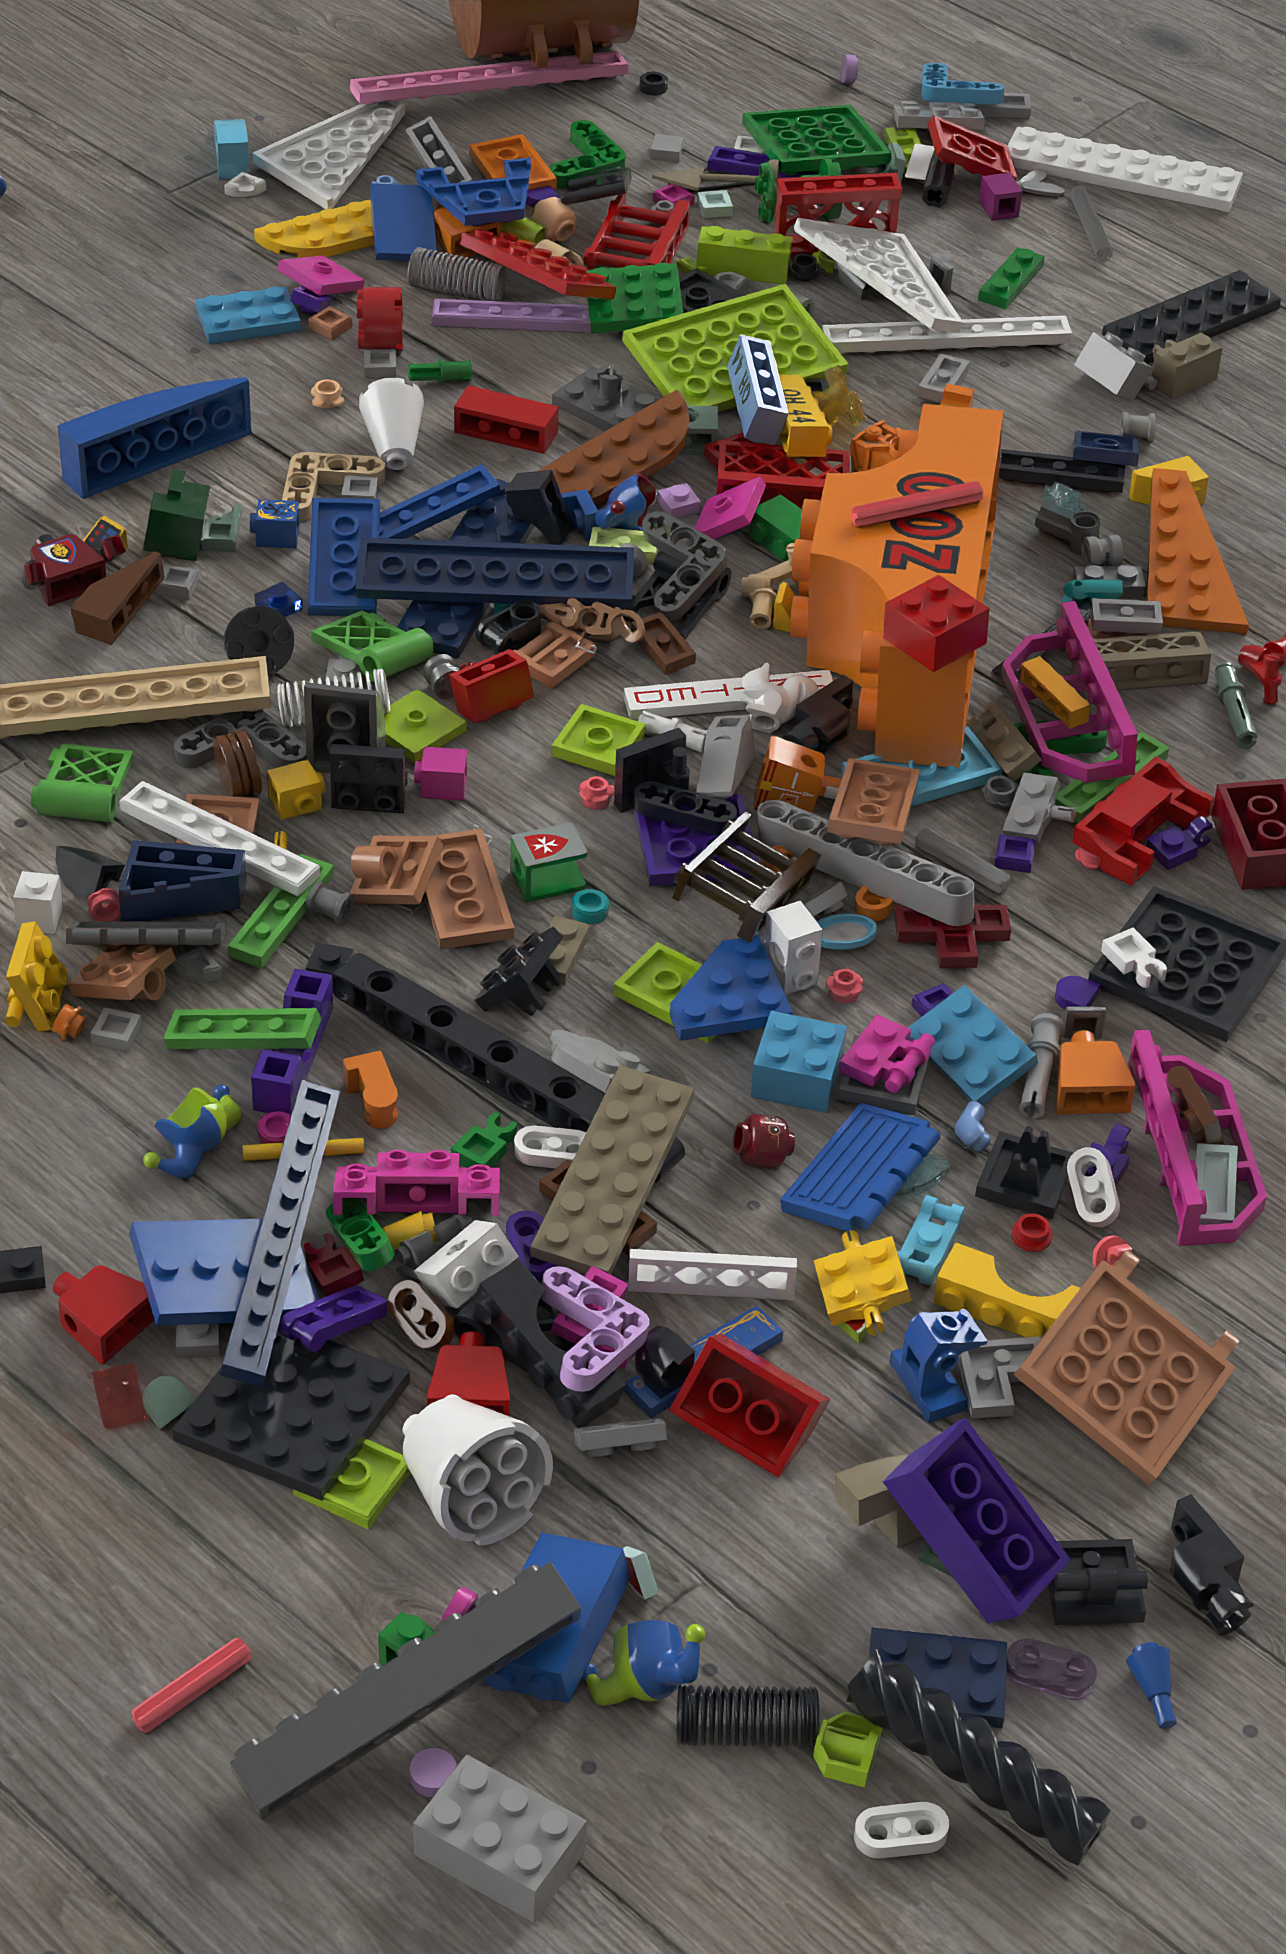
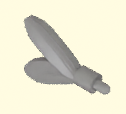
(1034, 183)

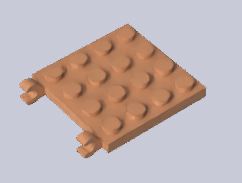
(1127, 1370)

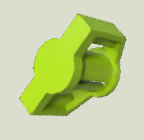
(847, 1748)

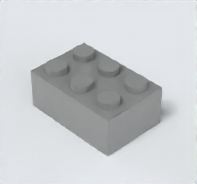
(500, 1838)

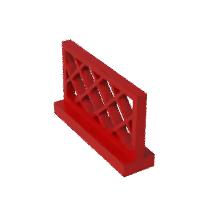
(787, 484)

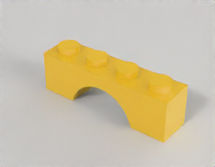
(972, 1284)

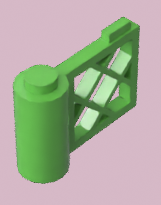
(392, 653)
(82, 796)

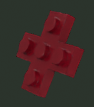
(954, 944)

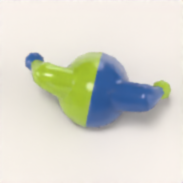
(195, 1129)
(647, 1663)

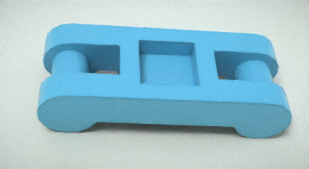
(930, 1242)

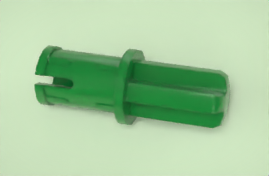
(441, 371)

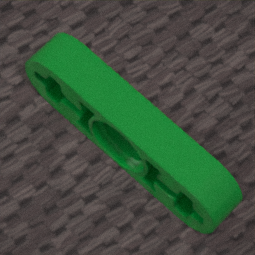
(361, 1234)

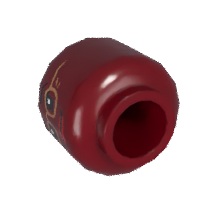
(763, 1141)

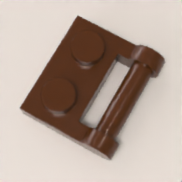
(1194, 1107)

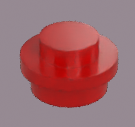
(1032, 1233)

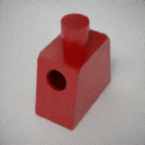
(102, 1310)
(472, 1373)

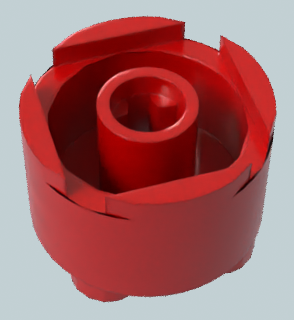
(382, 318)

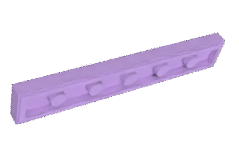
(511, 315)

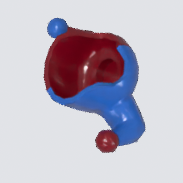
(627, 504)

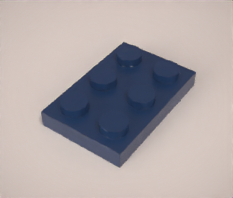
(962, 1667)

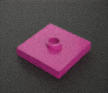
(320, 275)
(730, 509)

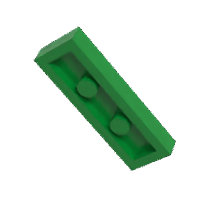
(1011, 278)

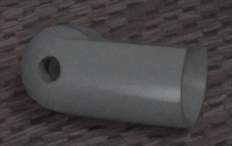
(853, 282)

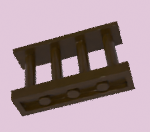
(782, 885)

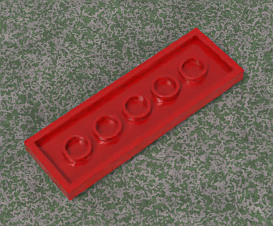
(538, 264)

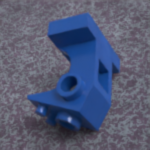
(929, 1354)

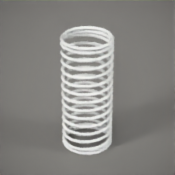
(285, 698)

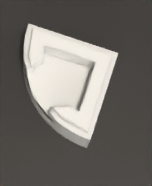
(245, 185)

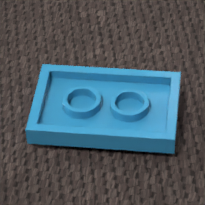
(247, 315)
(973, 1046)

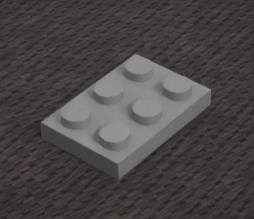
(914, 116)

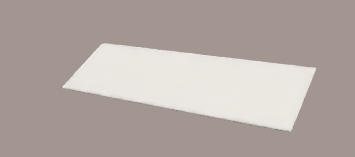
(919, 161)

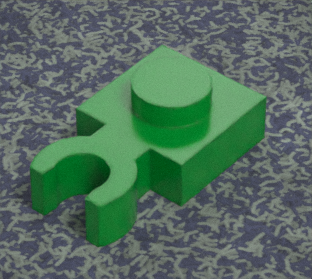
(485, 1145)

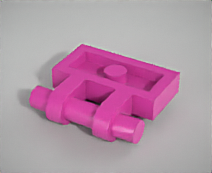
(878, 1047)

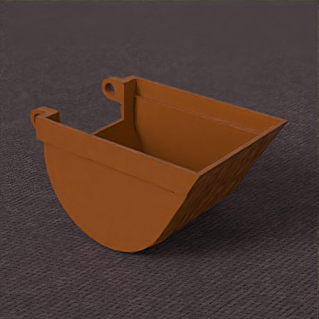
(541, 27)

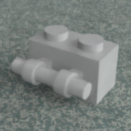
(1114, 366)

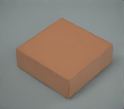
(330, 323)

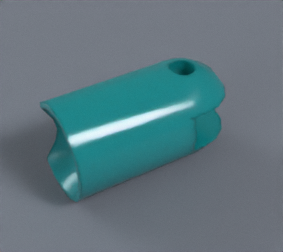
(1087, 589)

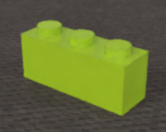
(746, 253)

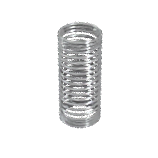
(420, 268)

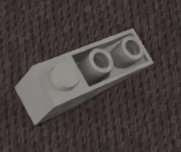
(726, 755)

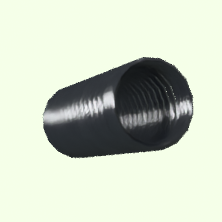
(688, 1714)

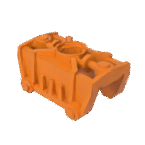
(871, 456)

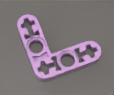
(569, 1294)

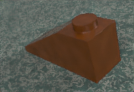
(115, 600)

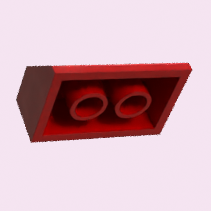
(749, 1404)

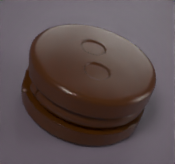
(237, 764)

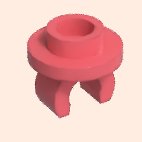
(1110, 1250)

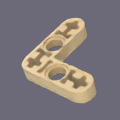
(320, 471)

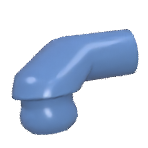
(970, 1130)

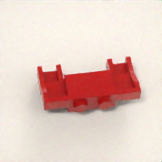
(1133, 813)

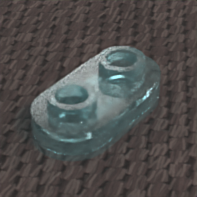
(1064, 497)

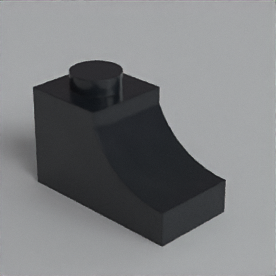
(539, 501)

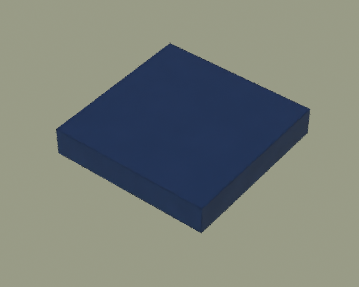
(1106, 448)

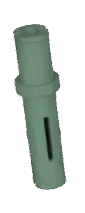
(1232, 695)

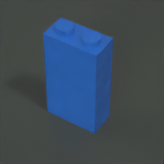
(597, 1580)

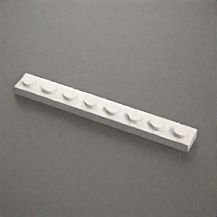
(973, 333)

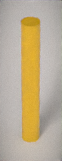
(273, 1150)

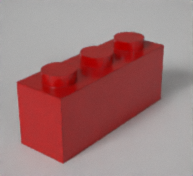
(506, 419)

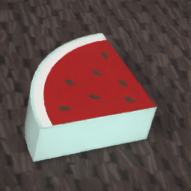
(641, 1574)

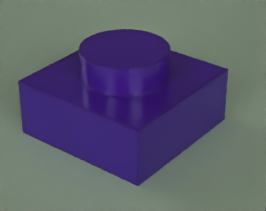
(310, 301)

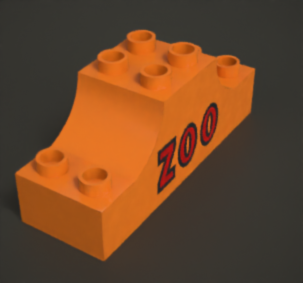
(854, 570)

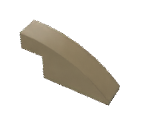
(868, 1499)

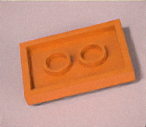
(490, 158)

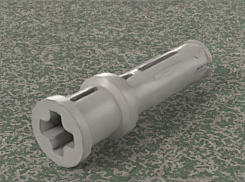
(1046, 1032)

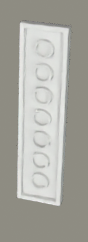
(1125, 168)

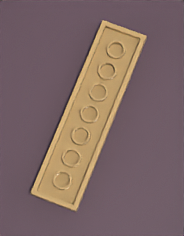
(134, 696)

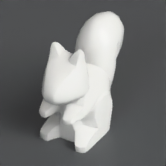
(770, 703)

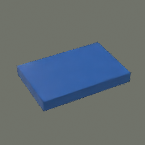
(401, 220)

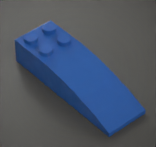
(151, 433)

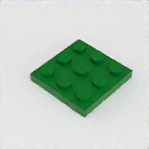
(641, 297)

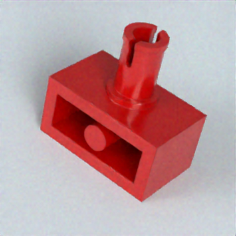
(491, 686)

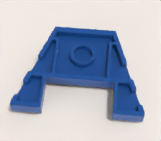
(481, 200)

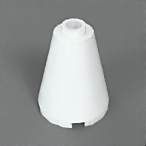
(392, 419)

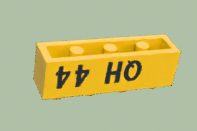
(805, 428)

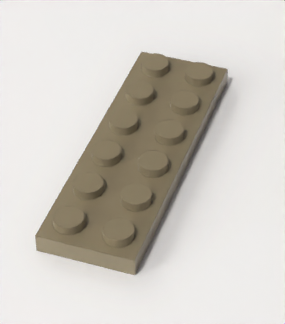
(612, 1172)

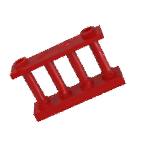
(662, 251)

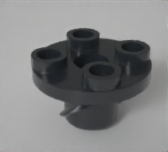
(260, 633)

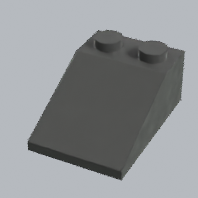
(340, 717)

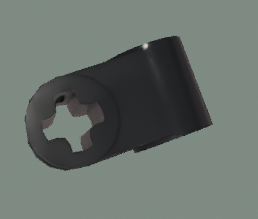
(513, 627)

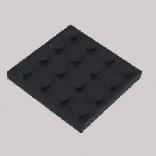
(1210, 961)
(301, 1419)

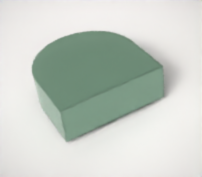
(165, 1399)

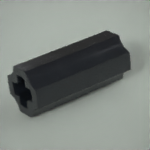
(938, 182)

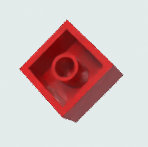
(936, 623)

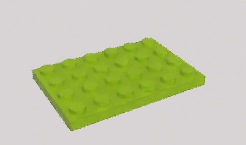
(696, 346)

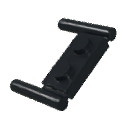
(607, 184)

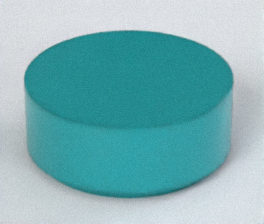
(590, 906)

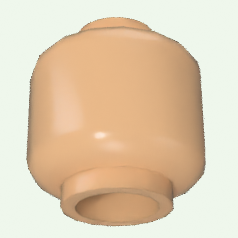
(556, 218)

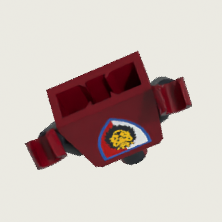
(68, 565)

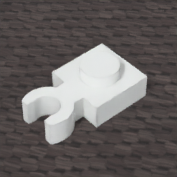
(1133, 953)

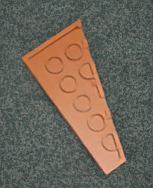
(1185, 562)

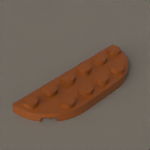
(631, 447)

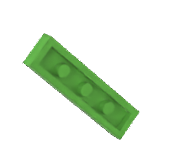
(1086, 795)
(273, 921)
(242, 1028)

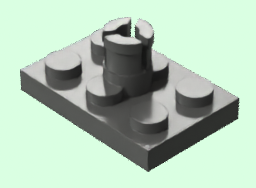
(601, 397)

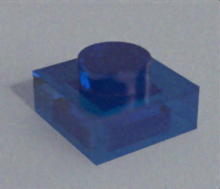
(279, 598)

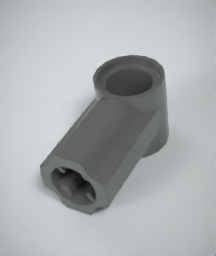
(1068, 525)

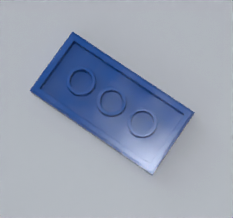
(334, 554)

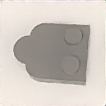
(590, 1058)

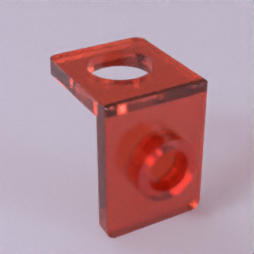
(118, 1395)

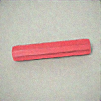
(191, 1685)

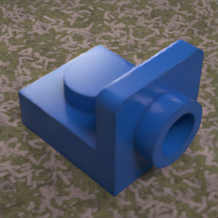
(581, 511)

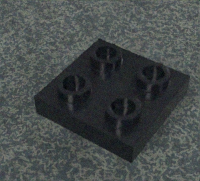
(517, 971)
(1025, 1173)

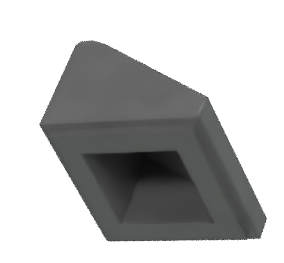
(942, 270)
(1084, 1018)

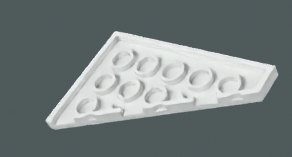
(331, 153)
(887, 265)

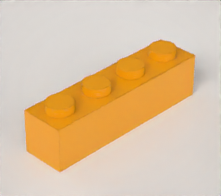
(1055, 692)

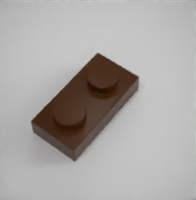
(665, 644)

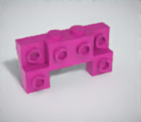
(417, 1183)

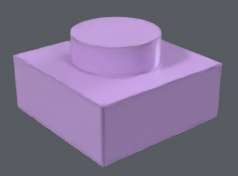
(678, 500)

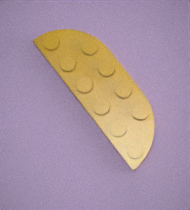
(321, 233)

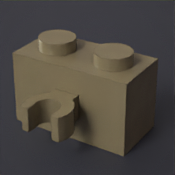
(1186, 364)

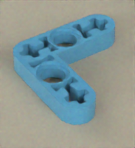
(939, 89)

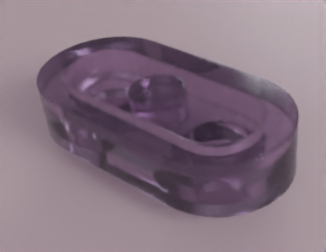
(1050, 1669)

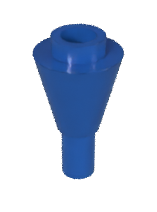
(1152, 1671)

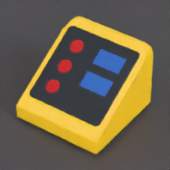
(103, 529)

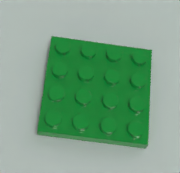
(809, 135)

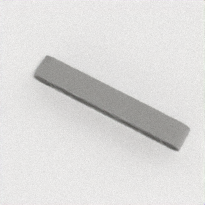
(868, 864)

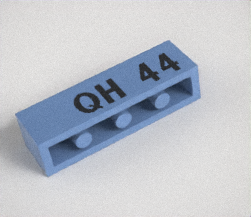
(757, 390)

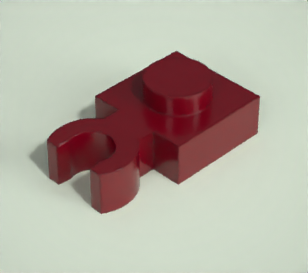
(332, 1267)

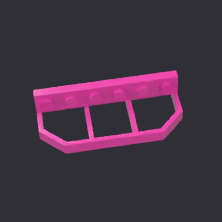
(1090, 677)
(1172, 1144)

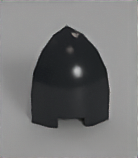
(85, 870)
(664, 1361)

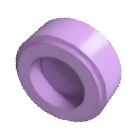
(849, 69)
(430, 1770)

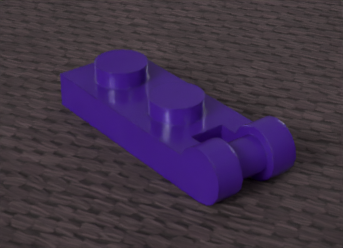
(332, 1316)

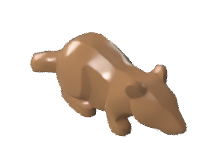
(606, 622)

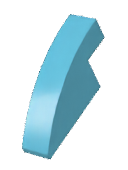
(231, 147)

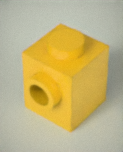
(295, 789)

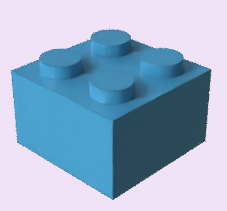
(798, 1061)

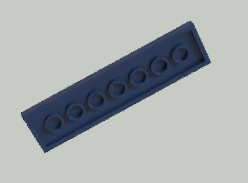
(494, 572)
(455, 622)

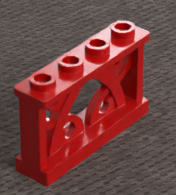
(862, 188)

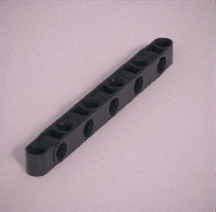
(473, 1047)

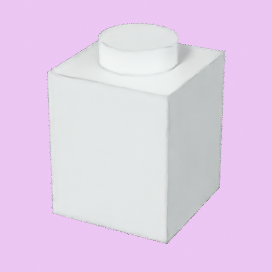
(38, 900)

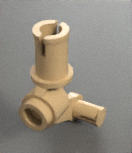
(760, 590)

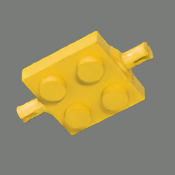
(862, 1281)

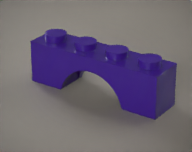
(281, 1070)

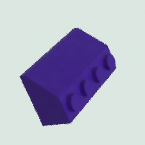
(977, 1522)

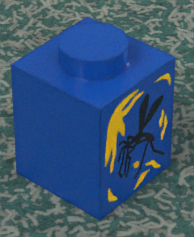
(276, 523)

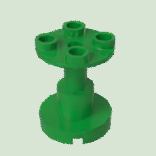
(767, 189)

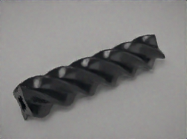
(969, 1753)

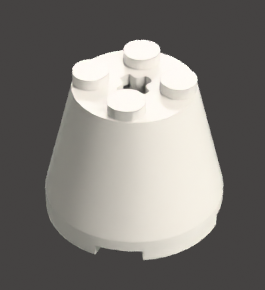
(476, 1468)

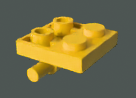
(34, 979)

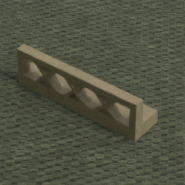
(1153, 668)

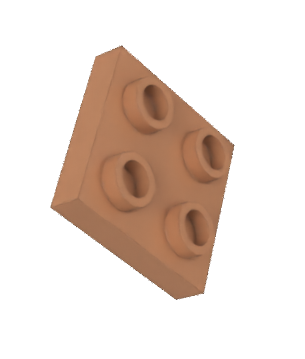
(394, 869)
(124, 973)

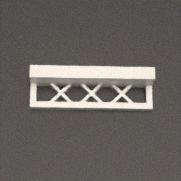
(712, 1274)

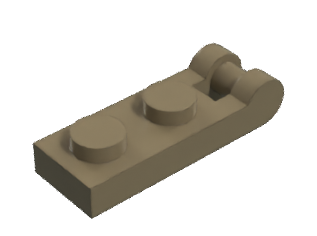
(1004, 741)

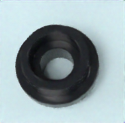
(804, 267)

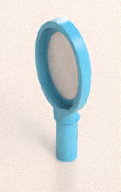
(846, 931)

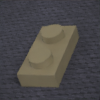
(569, 949)

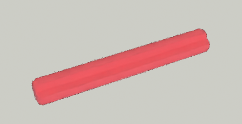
(916, 503)

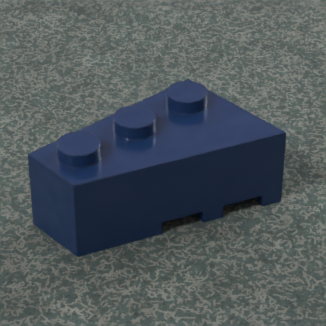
(180, 880)

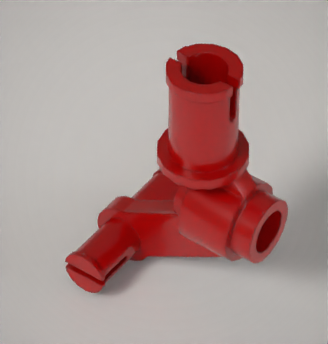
(1265, 665)

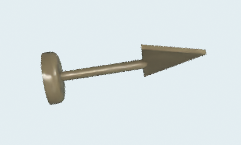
(692, 177)

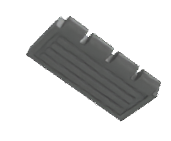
(146, 932)

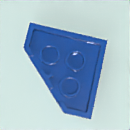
(729, 992)

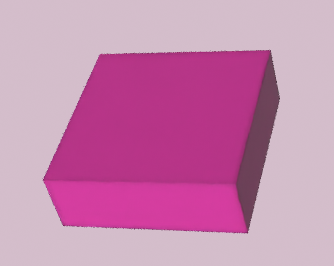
(672, 194)

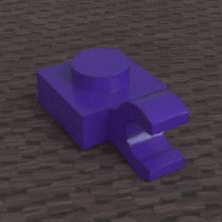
(1178, 846)
(1114, 1151)

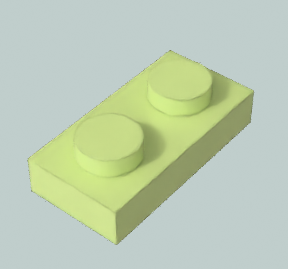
(616, 537)

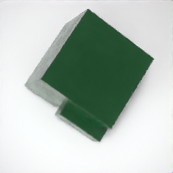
(177, 518)

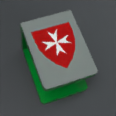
(545, 862)

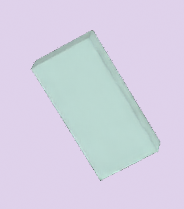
(1217, 1178)

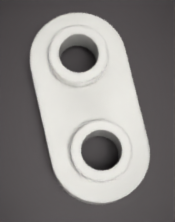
(546, 1145)
(1095, 1189)
(899, 1828)

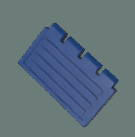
(860, 1168)

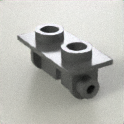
(421, 1246)

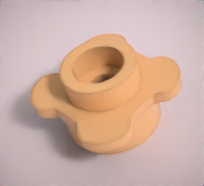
(327, 394)

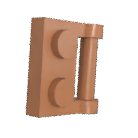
(558, 658)

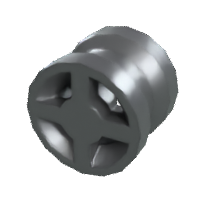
(437, 675)

